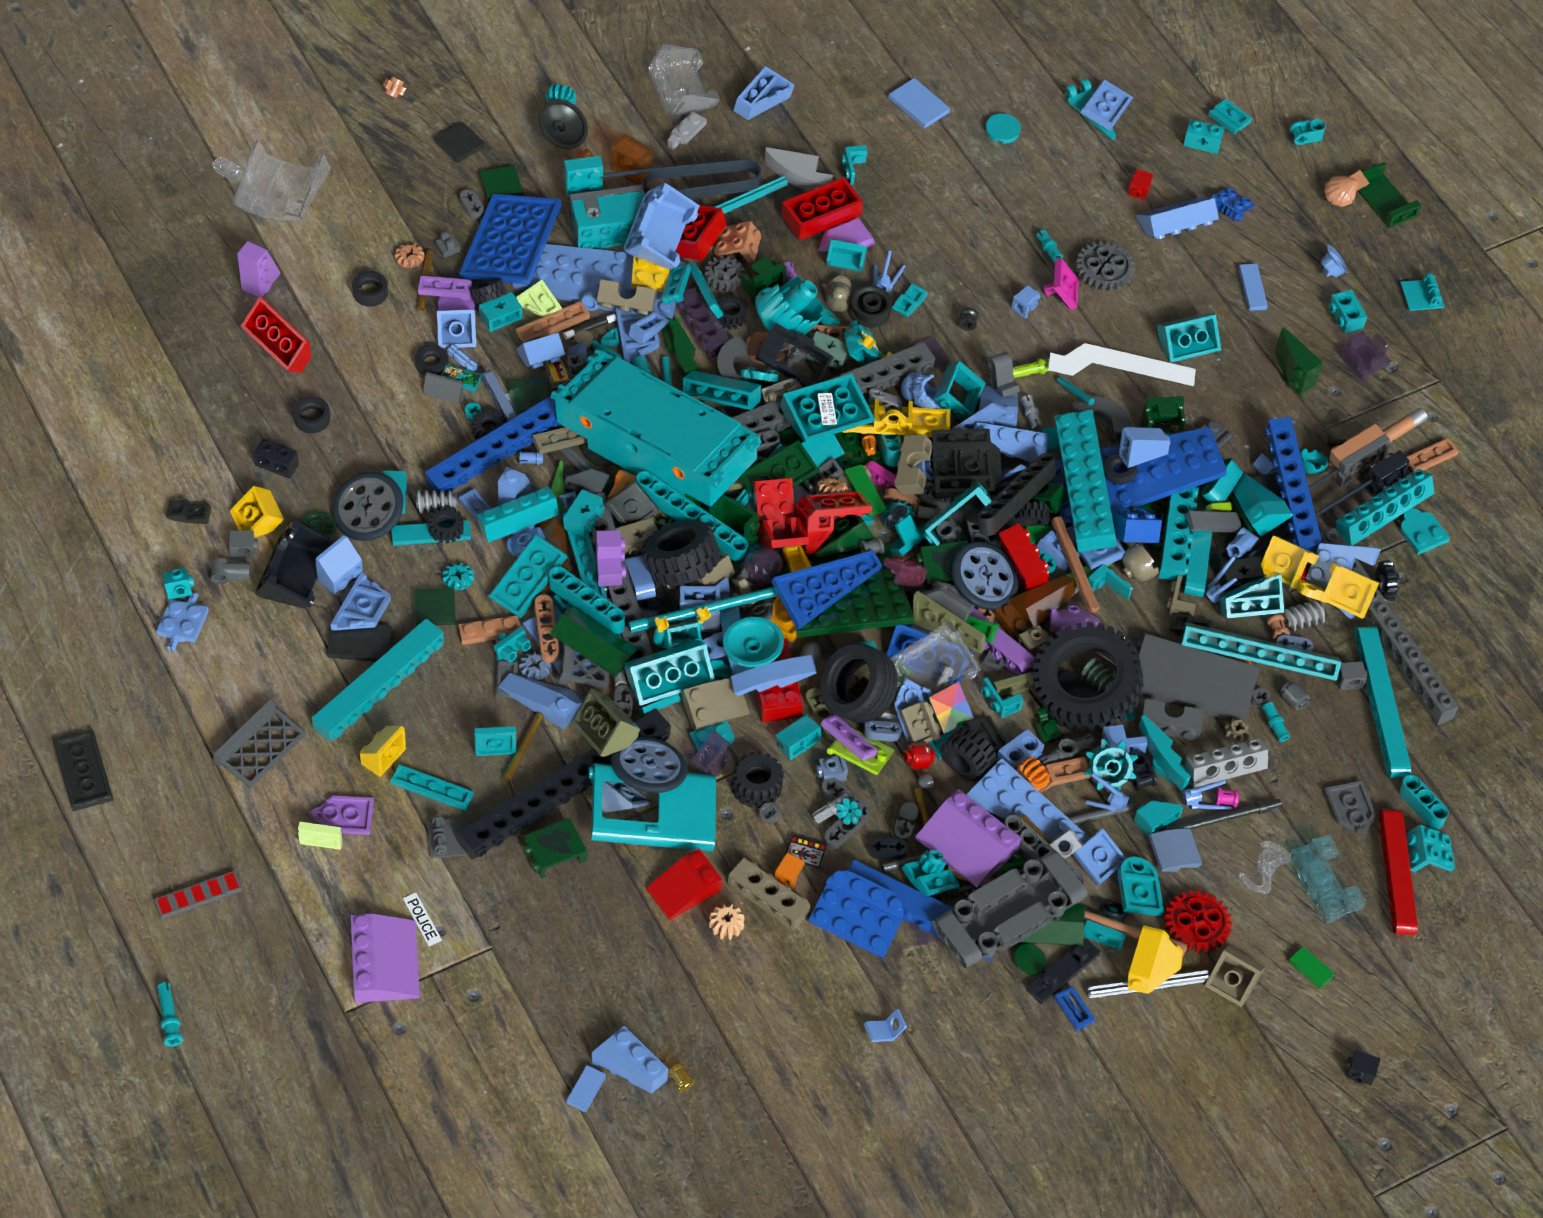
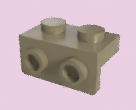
(920, 722)

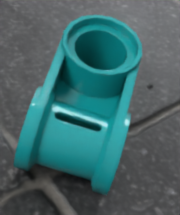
(1309, 131)

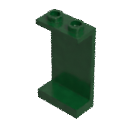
(1386, 199)

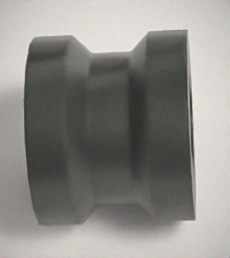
(968, 319)

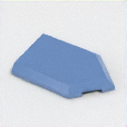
(908, 695)

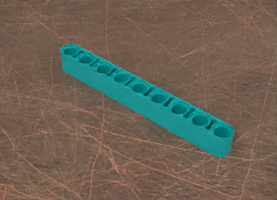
(1383, 702)

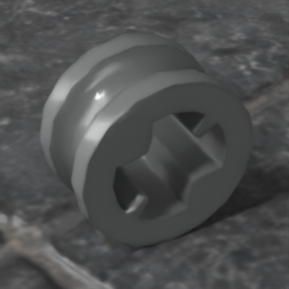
(1260, 692)

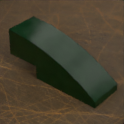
(683, 350)

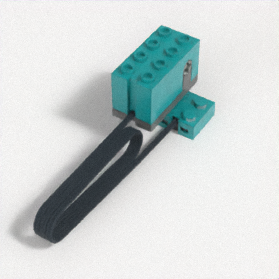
(606, 216)

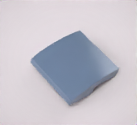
(1175, 850)

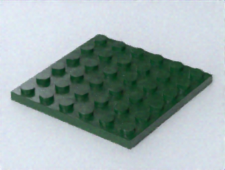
(870, 605)

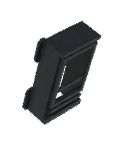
(773, 344)

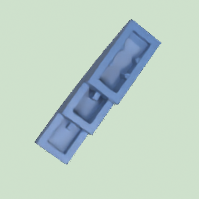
(775, 673)

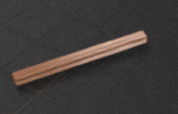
(1075, 564)

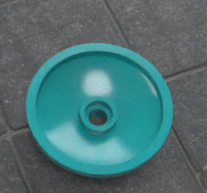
(753, 642)

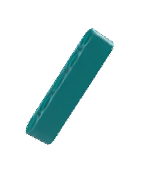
(1198, 564)
(586, 599)

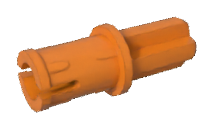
(869, 442)

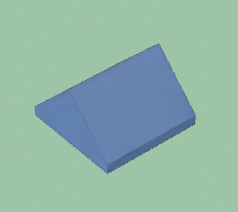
(456, 328)

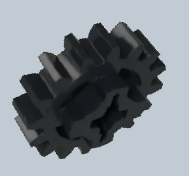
(1388, 580)

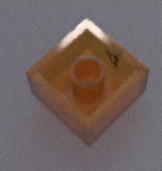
(631, 155)

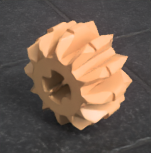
(734, 924)

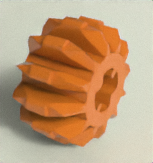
(1034, 772)

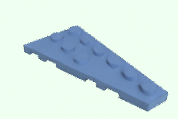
(1008, 793)

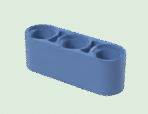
(640, 578)

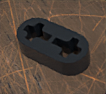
(887, 848)

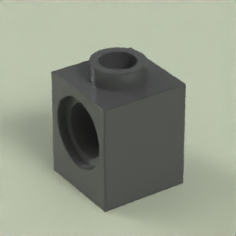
(242, 544)
(1352, 676)

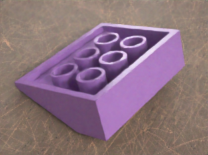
(969, 838)
(384, 958)

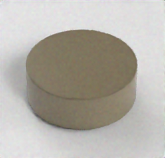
(583, 336)

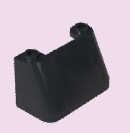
(292, 566)

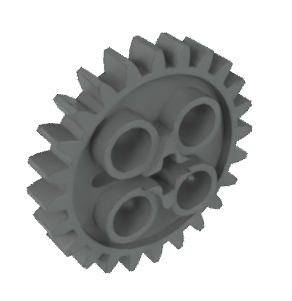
(1114, 272)

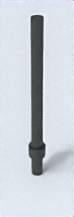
(1259, 807)

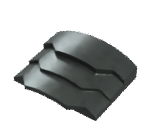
(963, 459)

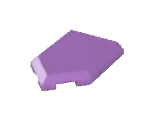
(850, 231)
(348, 812)

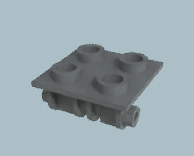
(444, 836)

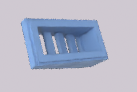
(650, 327)

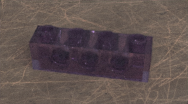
(703, 322)

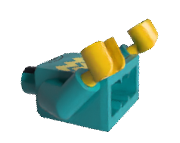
(862, 344)
(679, 633)

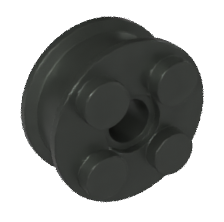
(871, 306)

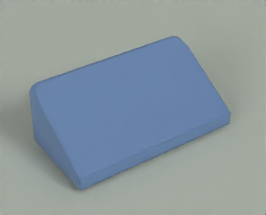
(1052, 546)

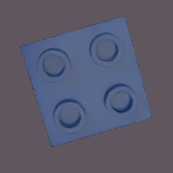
(1235, 203)

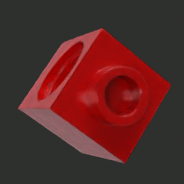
(1140, 184)

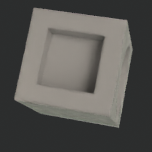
(1070, 836)

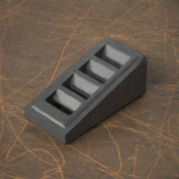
(826, 467)

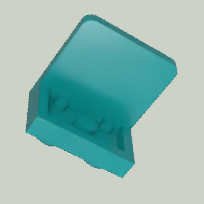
(1429, 847)

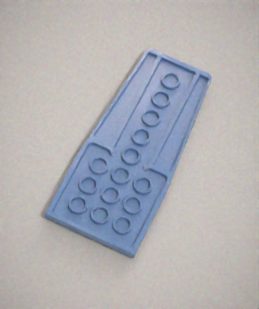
(575, 271)

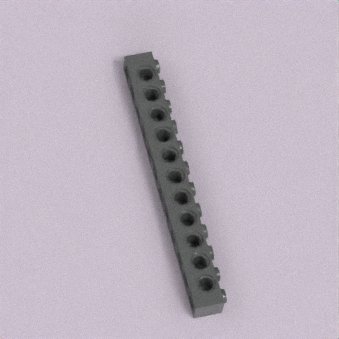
(876, 375)
(622, 595)
(1404, 651)

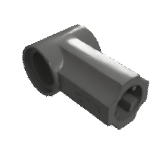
(223, 570)

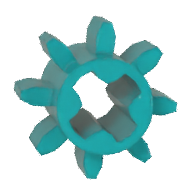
(932, 862)

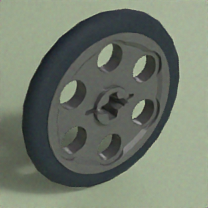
(347, 493)

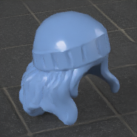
(916, 389)

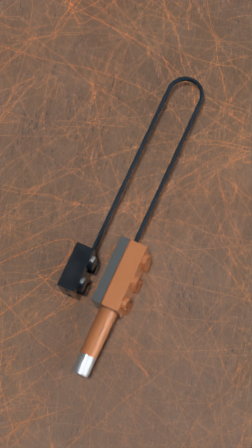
(1361, 454)

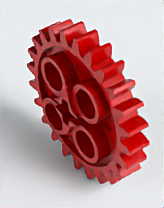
(1215, 931)

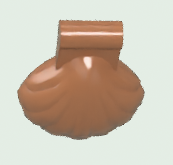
(1342, 189)

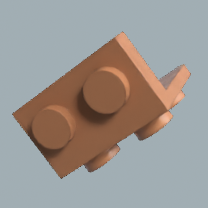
(739, 238)

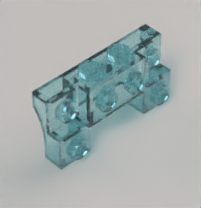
(1321, 882)

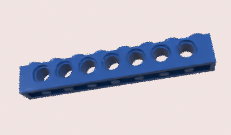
(1283, 429)
(492, 447)

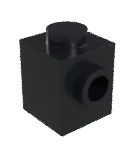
(1362, 1067)

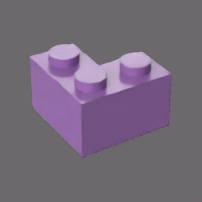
(609, 555)

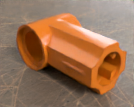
(621, 481)

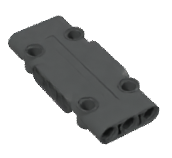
(1009, 908)

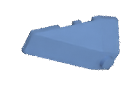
(554, 702)

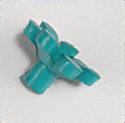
(849, 811)

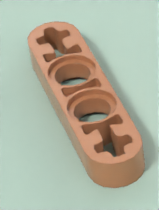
(543, 628)

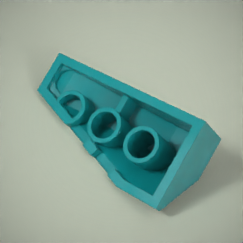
(1260, 505)

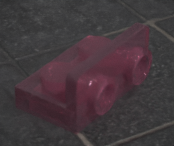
(906, 572)

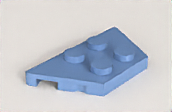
(629, 346)
(362, 606)

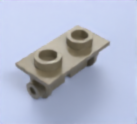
(777, 390)

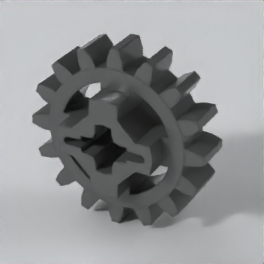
(724, 273)

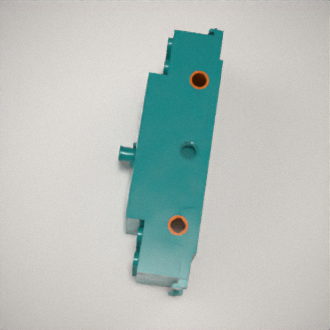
(655, 428)

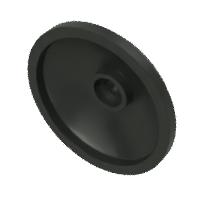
(563, 124)

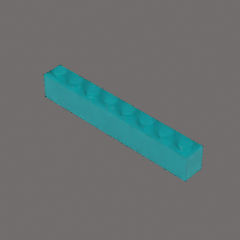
(1260, 651)
(378, 680)

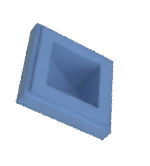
(578, 349)
(567, 500)

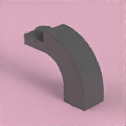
(730, 355)
(1108, 413)

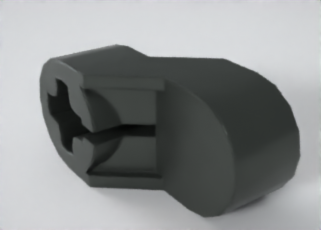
(907, 811)

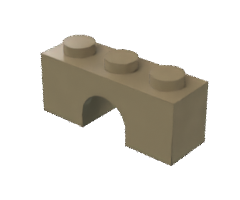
(642, 301)
(913, 451)

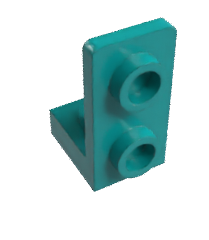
(851, 156)
(1108, 576)
(1003, 708)

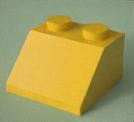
(257, 512)
(383, 749)

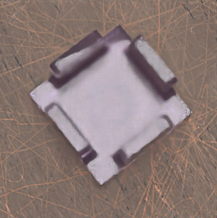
(1365, 355)

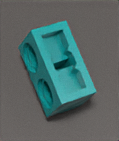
(1347, 311)

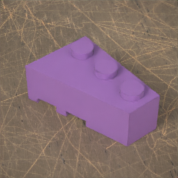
(256, 269)

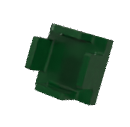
(768, 276)
(1163, 413)

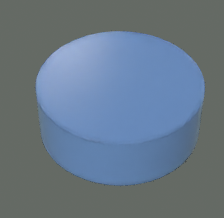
(590, 301)

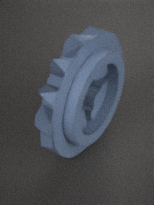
(532, 672)

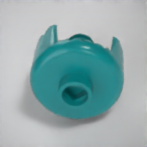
(790, 306)

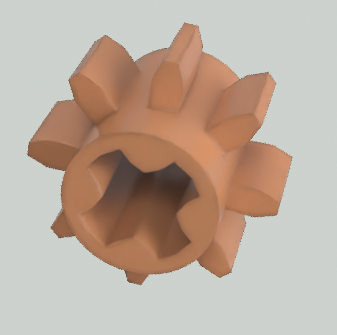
(394, 87)

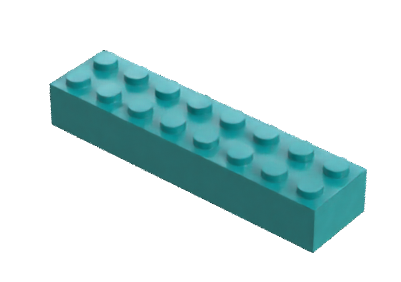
(1085, 481)

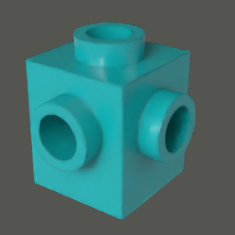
(178, 583)

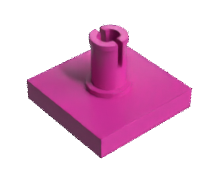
(1064, 284)

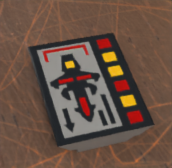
(807, 850)

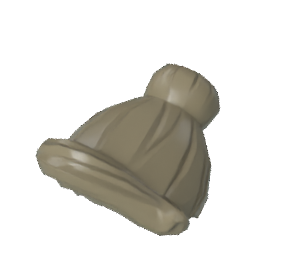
(838, 293)

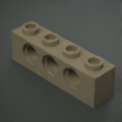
(771, 903)

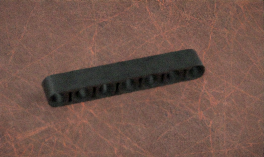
(1016, 494)

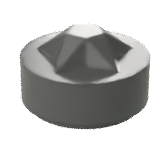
(769, 812)

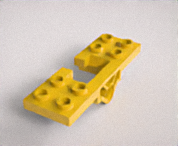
(910, 421)
(1345, 589)

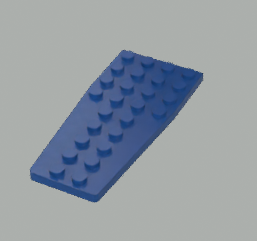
(1189, 463)

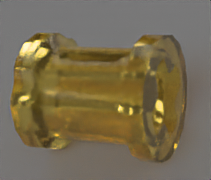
(681, 1077)

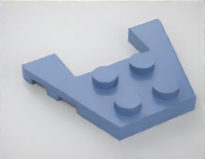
(1342, 555)

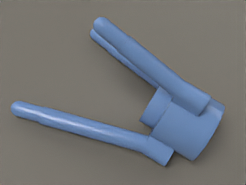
(884, 280)
(1216, 591)
(1194, 796)
(1116, 799)

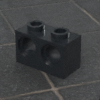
(276, 458)

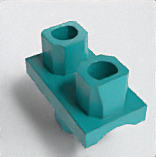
(510, 643)

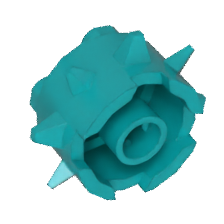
(1113, 753)

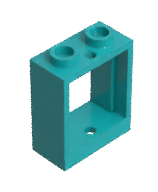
(972, 384)

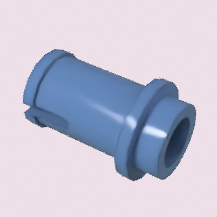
(531, 458)

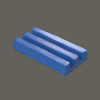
(1083, 1023)

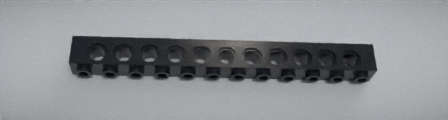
(537, 795)

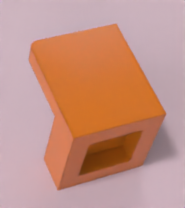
(789, 870)

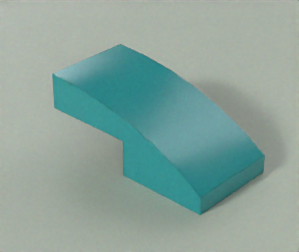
(910, 300)

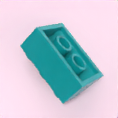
(1189, 337)

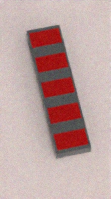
(198, 895)

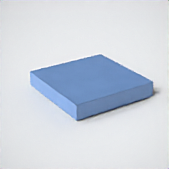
(1099, 856)

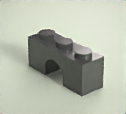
(1185, 726)

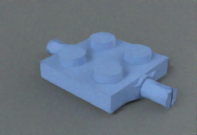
(182, 621)

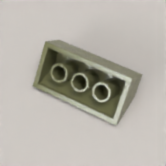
(605, 724)

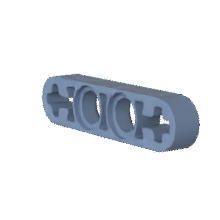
(498, 395)

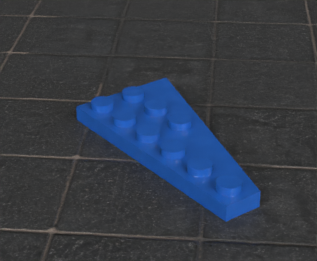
(817, 588)

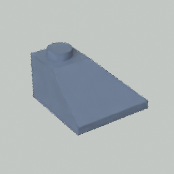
(621, 797)

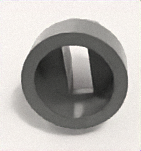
(926, 781)

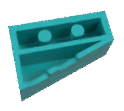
(1255, 598)

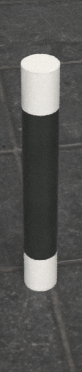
(590, 326)

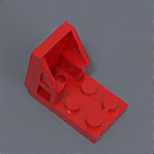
(818, 506)
(777, 514)

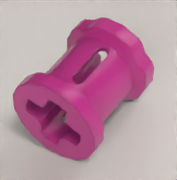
(1227, 797)

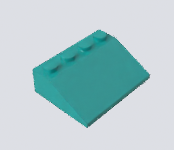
(804, 414)

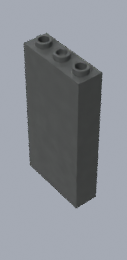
(1196, 678)

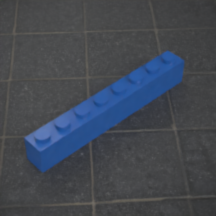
(917, 907)

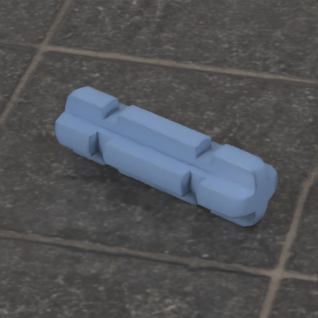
(462, 358)

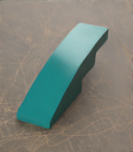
(1160, 748)

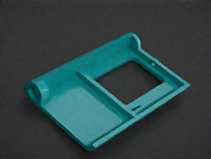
(684, 814)

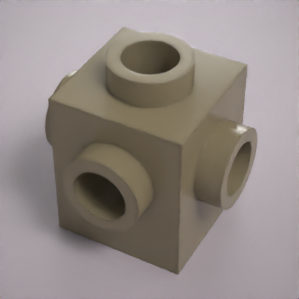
(1033, 639)

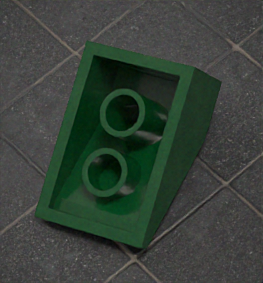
(1297, 362)
(846, 536)

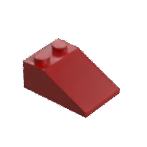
(685, 884)

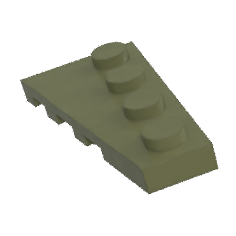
(932, 616)

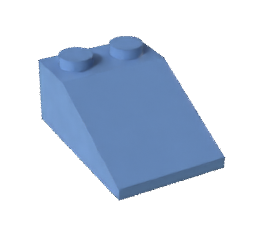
(1010, 402)

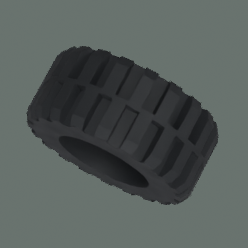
(681, 552)

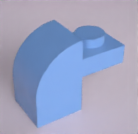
(1116, 734)

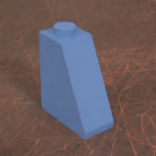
(1142, 445)
(512, 486)

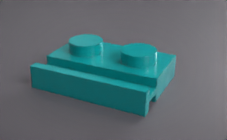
(1230, 116)

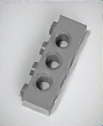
(1227, 762)

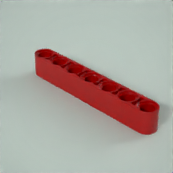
(1398, 872)

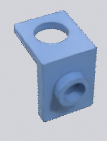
(884, 1030)

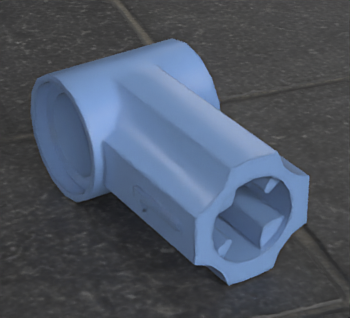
(1242, 543)

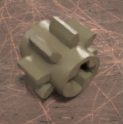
(1236, 731)

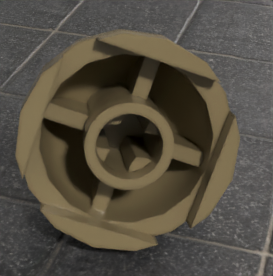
(1138, 564)

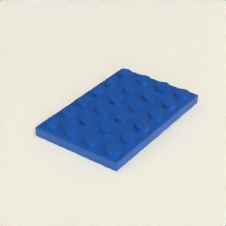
(510, 239)

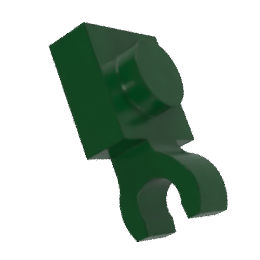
(1046, 730)

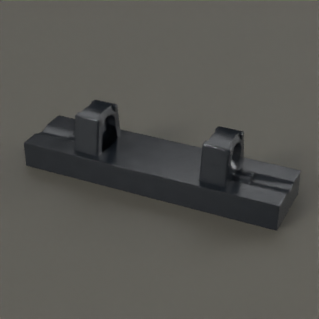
(1063, 971)

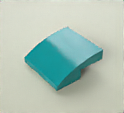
(930, 883)

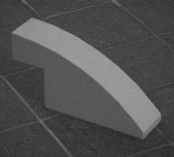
(797, 168)

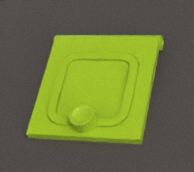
(871, 764)

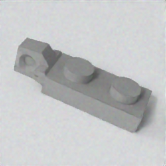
(686, 130)

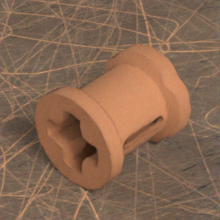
(1278, 627)

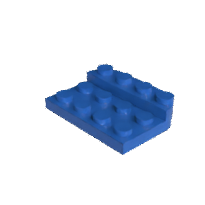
(859, 912)

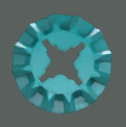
(453, 581)

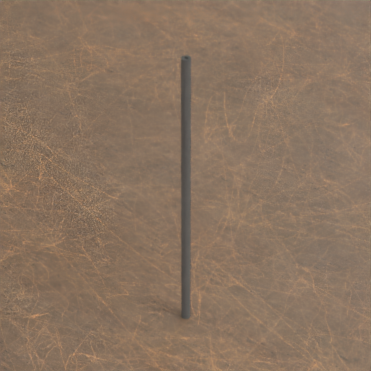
(1075, 819)

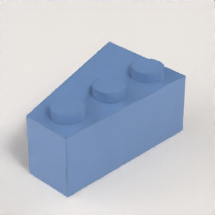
(763, 93)
(631, 1060)

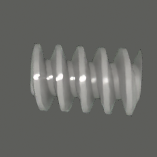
(433, 501)
(1304, 614)

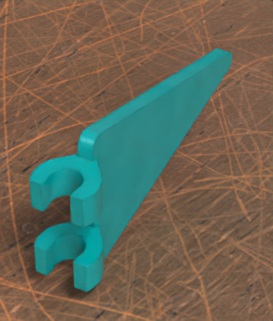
(1079, 100)

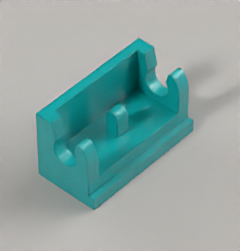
(799, 737)

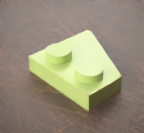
(539, 300)

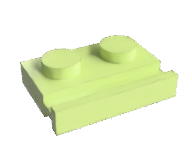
(320, 835)

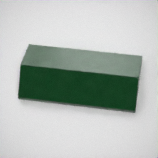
(593, 641)
(1062, 930)

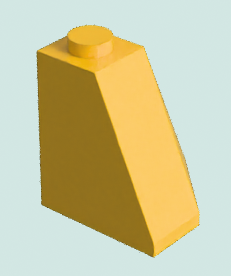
(1153, 960)

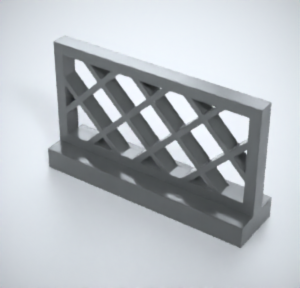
(567, 666)
(244, 736)

